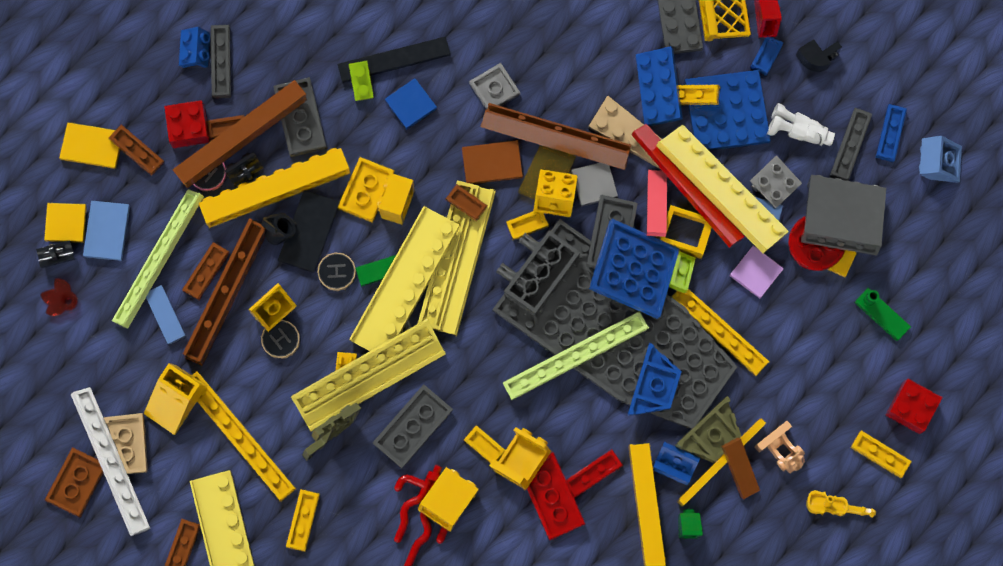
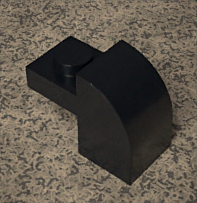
(814, 58)

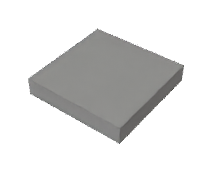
(494, 86)
(593, 182)

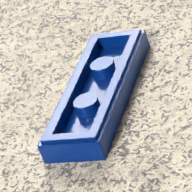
(891, 133)

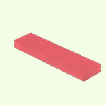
(656, 203)

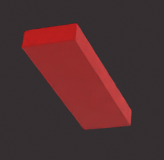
(594, 473)

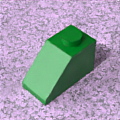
(689, 525)

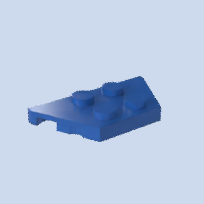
(655, 384)

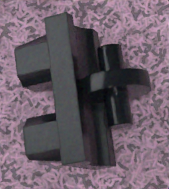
(243, 169)
(55, 254)

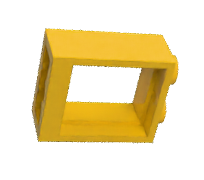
(685, 248)

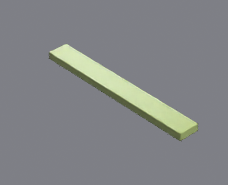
(157, 258)
(575, 355)

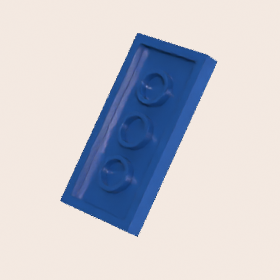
(659, 86)

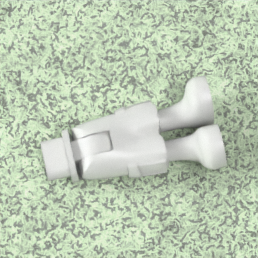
(800, 128)

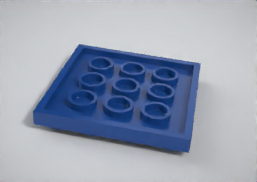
(739, 116)
(634, 268)

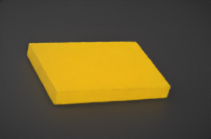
(89, 146)
(365, 189)

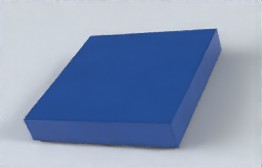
(410, 103)

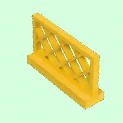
(710, 24)

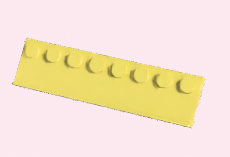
(722, 188)
(453, 277)
(405, 280)
(368, 374)
(221, 520)

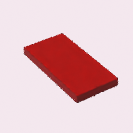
(554, 500)

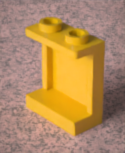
(522, 458)
(448, 498)

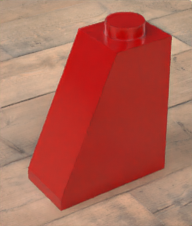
(767, 17)

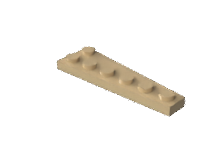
(618, 124)

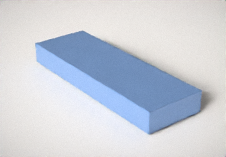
(165, 315)

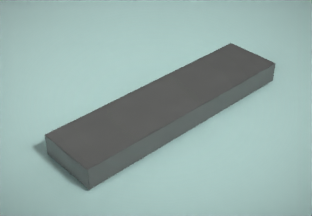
(220, 61)
(851, 144)

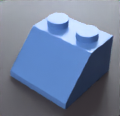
(940, 159)

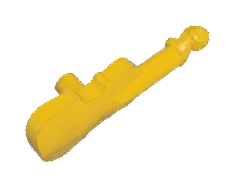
(819, 503)

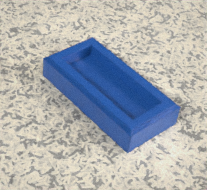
(766, 55)

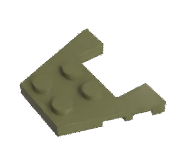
(332, 428)

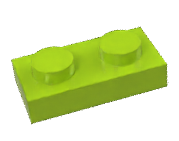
(361, 80)
(682, 272)

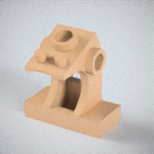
(773, 441)

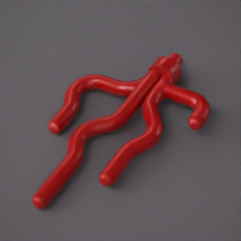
(425, 487)

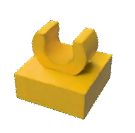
(344, 358)

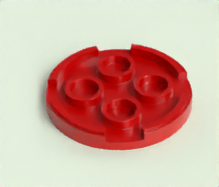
(809, 255)

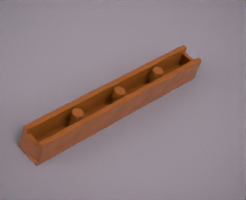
(240, 134)
(556, 136)
(225, 292)

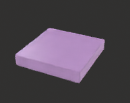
(756, 272)

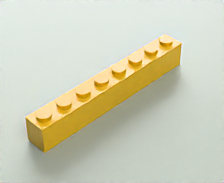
(274, 188)

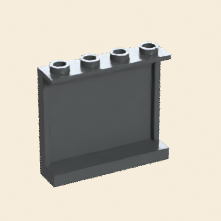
(844, 215)

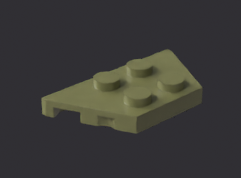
(711, 433)

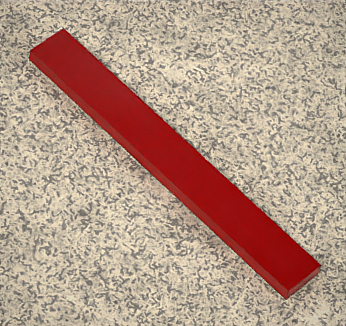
(715, 218)

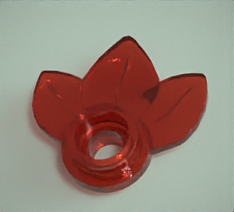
(57, 298)

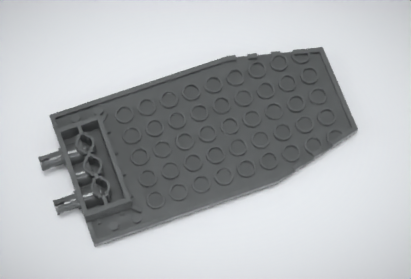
(557, 310)

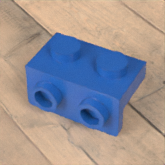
(194, 47)
(675, 463)

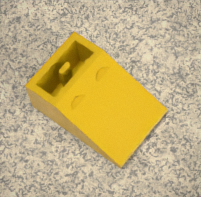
(173, 398)

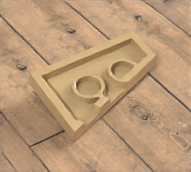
(130, 440)

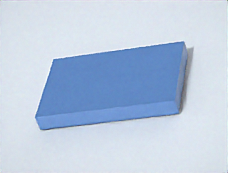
(106, 230)

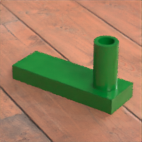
(882, 314)

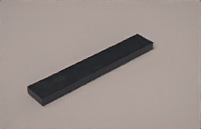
(399, 57)

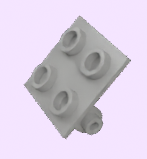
(775, 182)

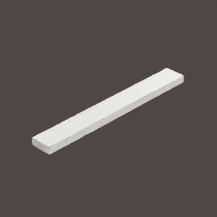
(110, 461)

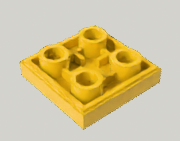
(65, 222)

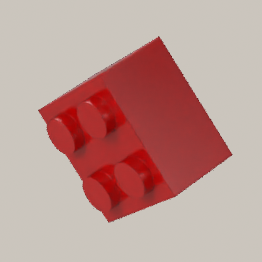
(187, 124)
(913, 406)

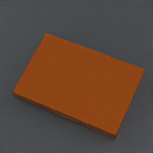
(492, 162)
(75, 482)

